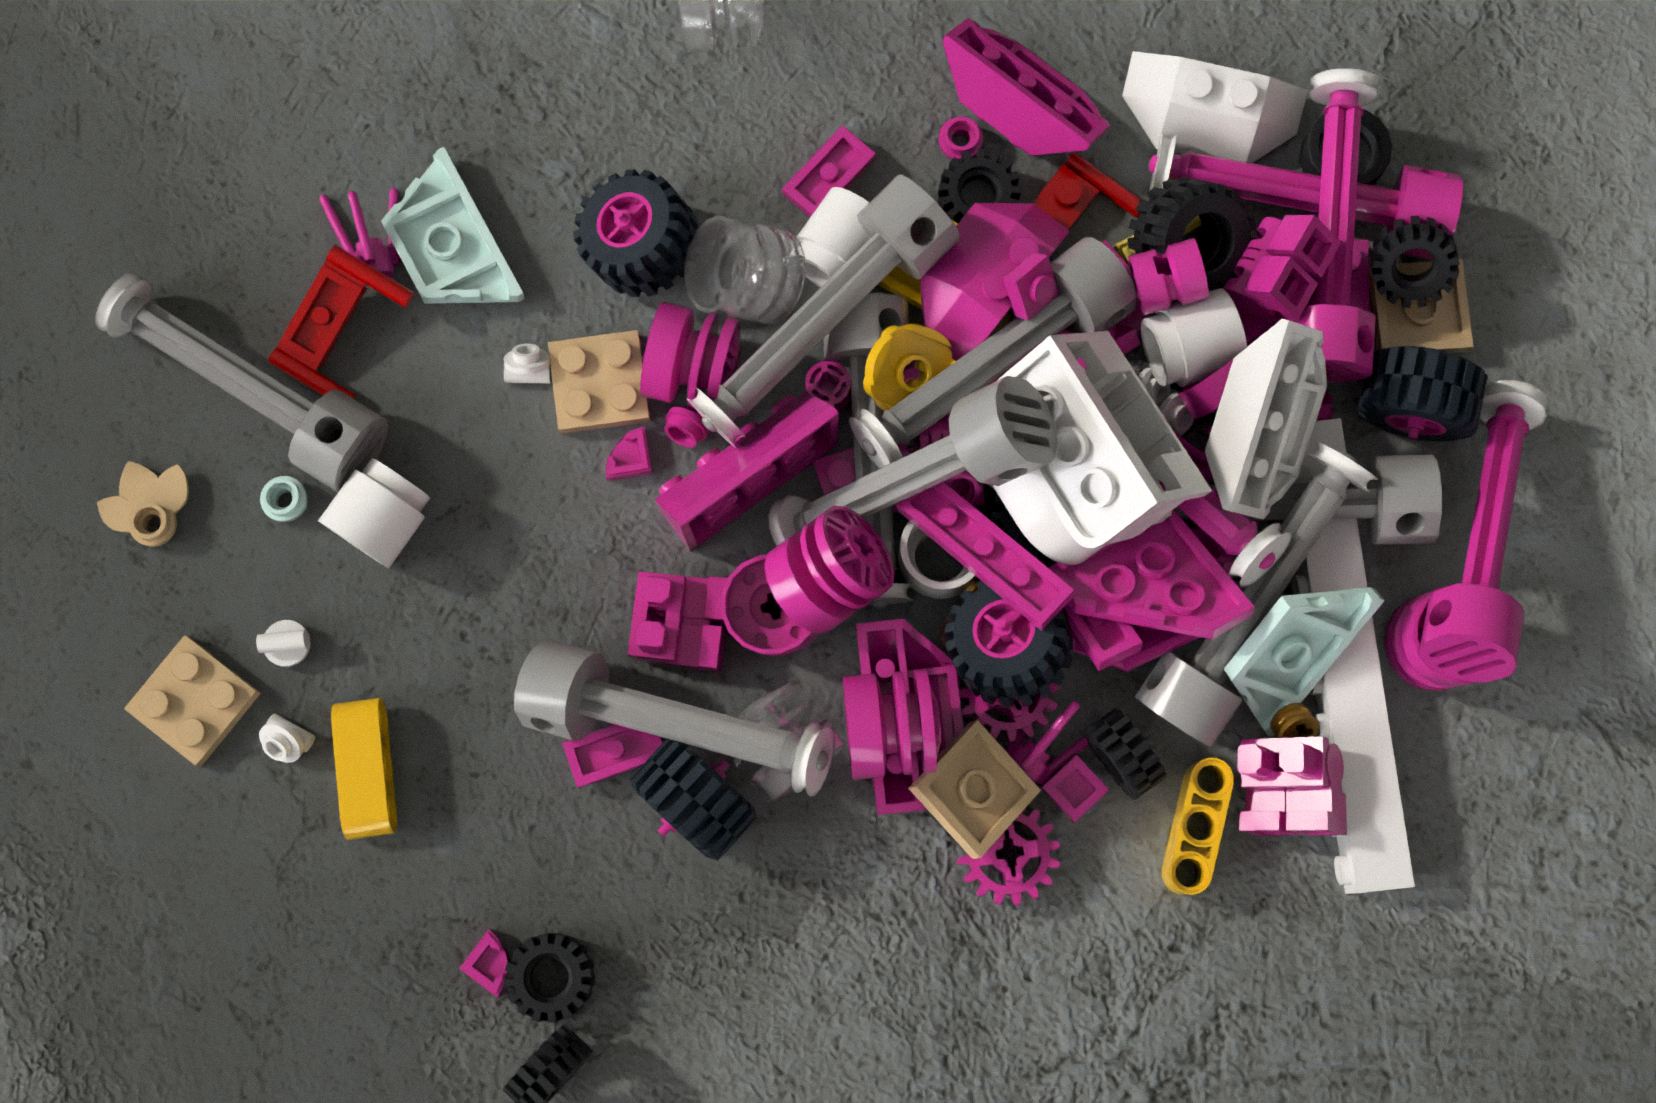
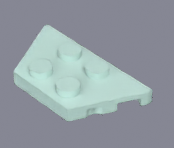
(448, 241)
(1297, 647)

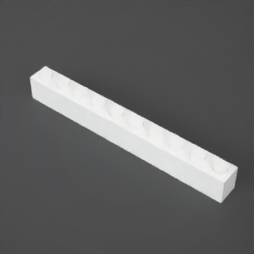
(1355, 710)

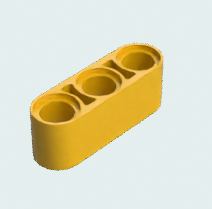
(364, 768)
(1214, 809)

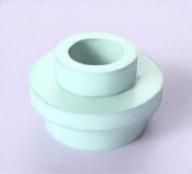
(274, 489)

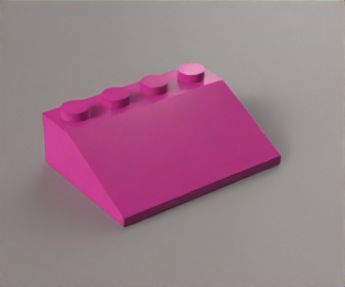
(743, 476)

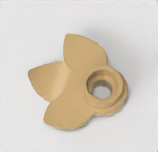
(144, 498)

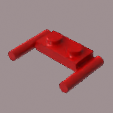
(1075, 189)
(325, 315)

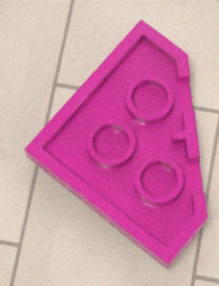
(1158, 582)

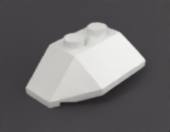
(1211, 106)
(1267, 417)

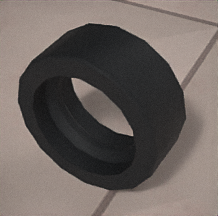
(1372, 132)

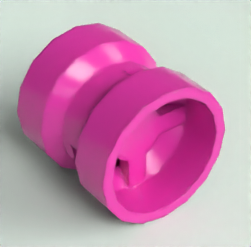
(834, 394)

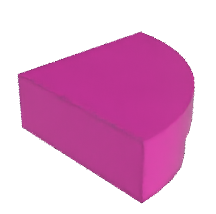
(630, 456)
(488, 963)

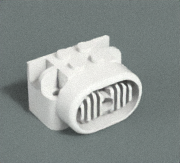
(1106, 456)

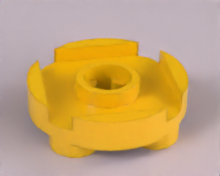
(897, 349)

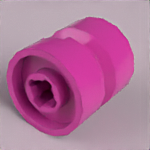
(1169, 276)

